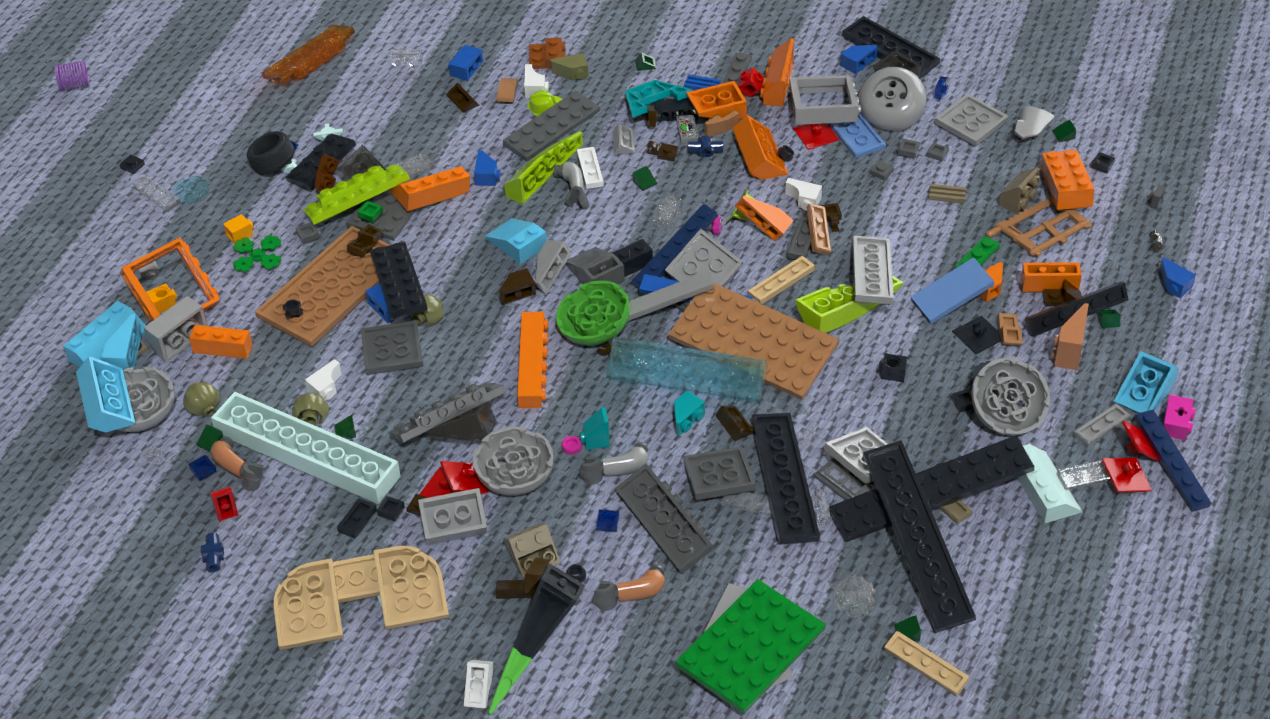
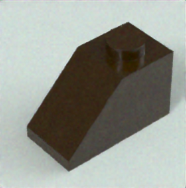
(517, 286)

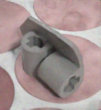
(1032, 122)

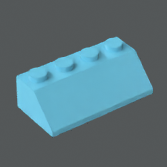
(94, 336)
(104, 395)

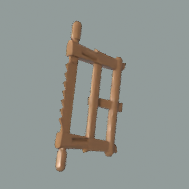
(1024, 239)

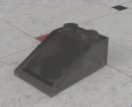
(468, 426)

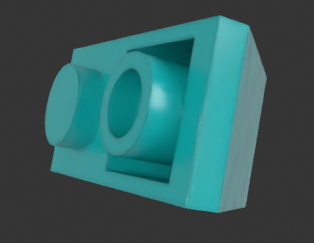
(687, 411)

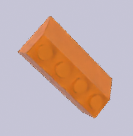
(778, 74)
(759, 149)
(432, 188)

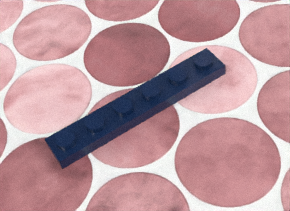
(656, 266)
(1172, 461)

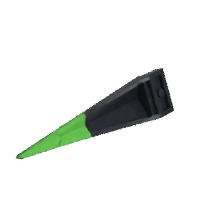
(548, 606)

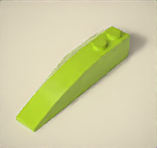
(541, 168)
(835, 307)

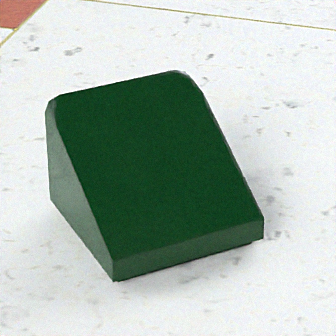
(645, 62)
(1065, 131)
(643, 178)
(1109, 318)
(345, 428)
(209, 437)
(909, 628)

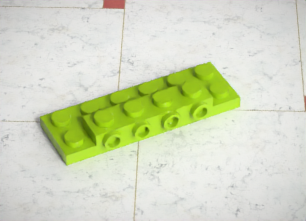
(354, 191)

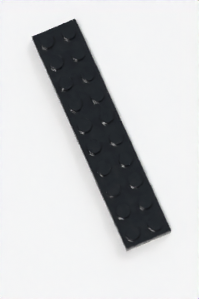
(940, 485)
(919, 537)

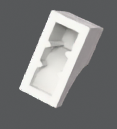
(534, 82)
(803, 192)
(324, 380)
(478, 683)

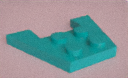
(650, 92)

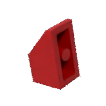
(224, 503)

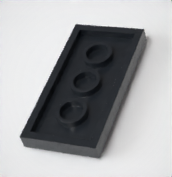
(305, 172)

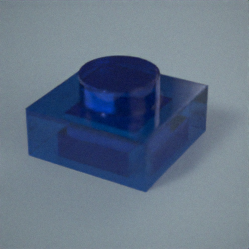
(941, 88)
(202, 467)
(607, 520)

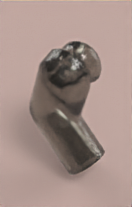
(1159, 241)

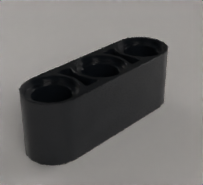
(671, 108)

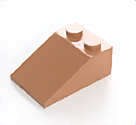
(1070, 340)

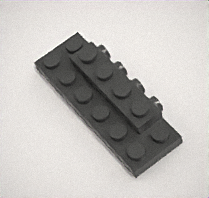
(443, 411)
(665, 518)

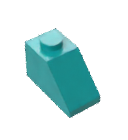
(596, 430)

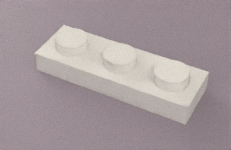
(590, 168)

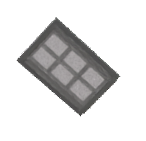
(842, 480)

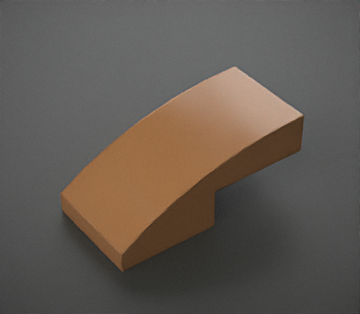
(507, 90)
(720, 125)
(1009, 330)

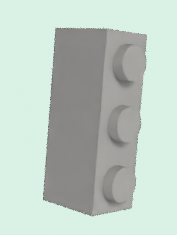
(172, 329)

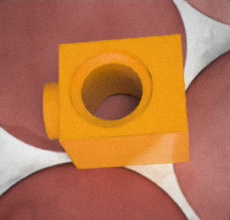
(162, 297)

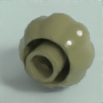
(432, 315)
(201, 399)
(307, 408)

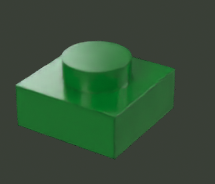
(370, 211)

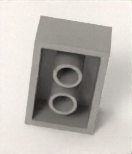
(452, 516)

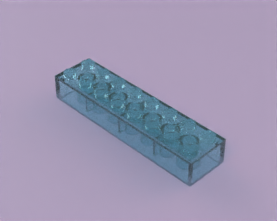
(687, 369)

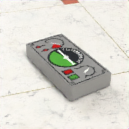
(687, 128)

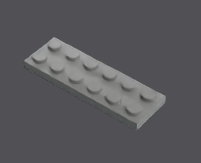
(872, 270)

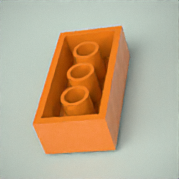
(1067, 179)

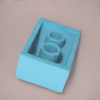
(518, 239)
(123, 345)
(1146, 383)

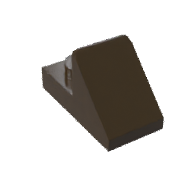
(1055, 297)

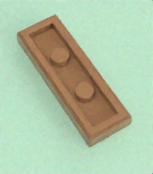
(818, 229)

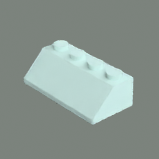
(1046, 489)

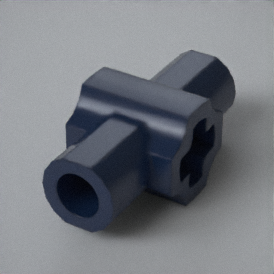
(705, 146)
(212, 552)

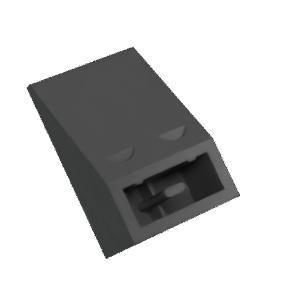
(596, 266)

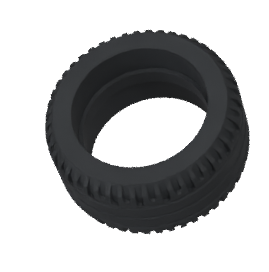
(270, 152)

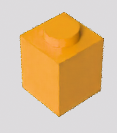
(238, 228)

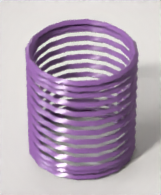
(59, 78)

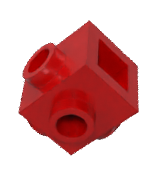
(750, 82)

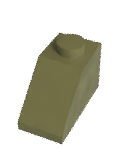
(570, 67)

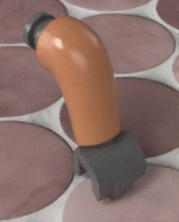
(225, 457)
(642, 588)

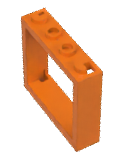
(192, 264)

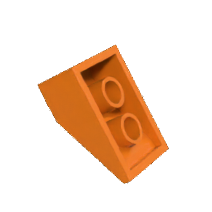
(718, 100)

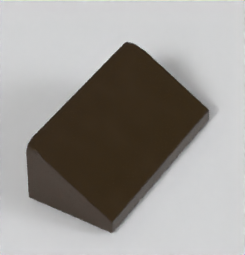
(461, 98)
(734, 422)
(534, 573)
(512, 589)

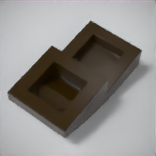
(366, 241)

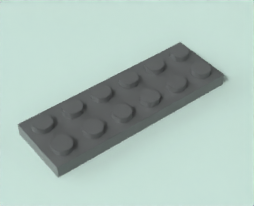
(551, 125)

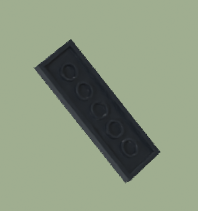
(871, 33)
(398, 280)

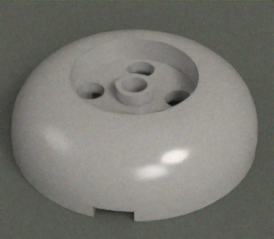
(901, 112)
(1029, 389)
(150, 397)
(517, 474)

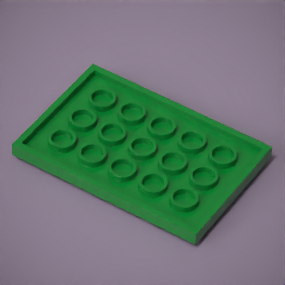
(750, 646)

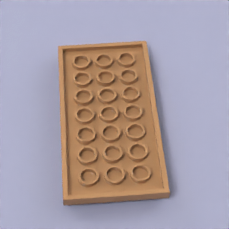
(326, 289)
(742, 327)

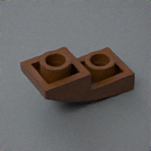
(325, 172)

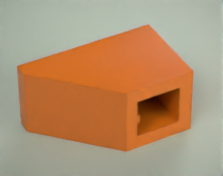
(995, 273)

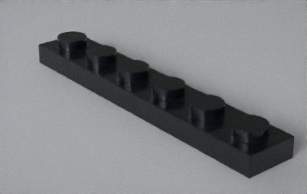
(1060, 314)

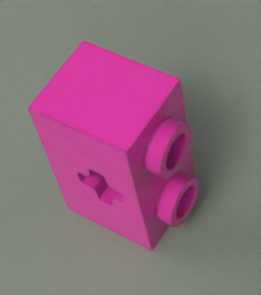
(1178, 416)

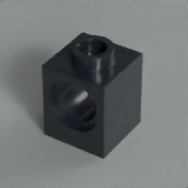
(893, 367)

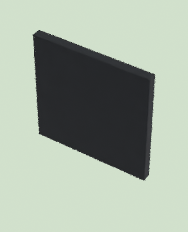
(978, 334)

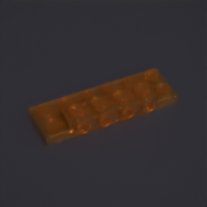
(310, 54)

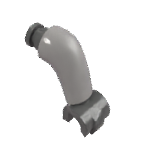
(573, 175)
(614, 466)

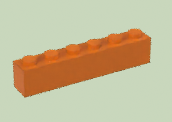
(532, 360)

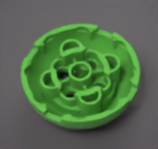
(583, 315)

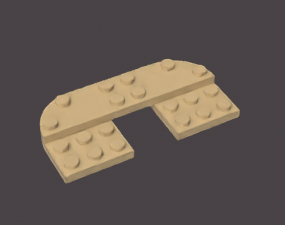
(311, 594)

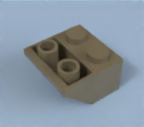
(1020, 191)
(531, 544)

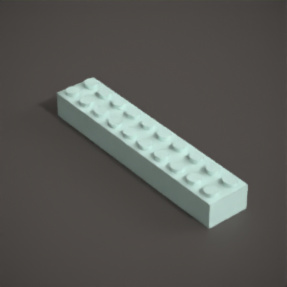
(307, 447)

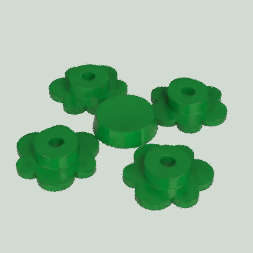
(245, 245)

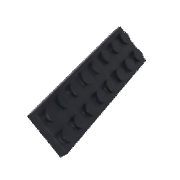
(785, 478)

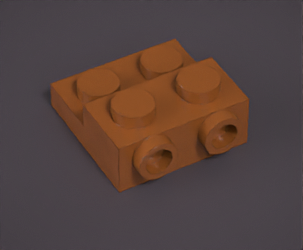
(541, 54)

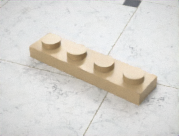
(781, 280)
(927, 663)

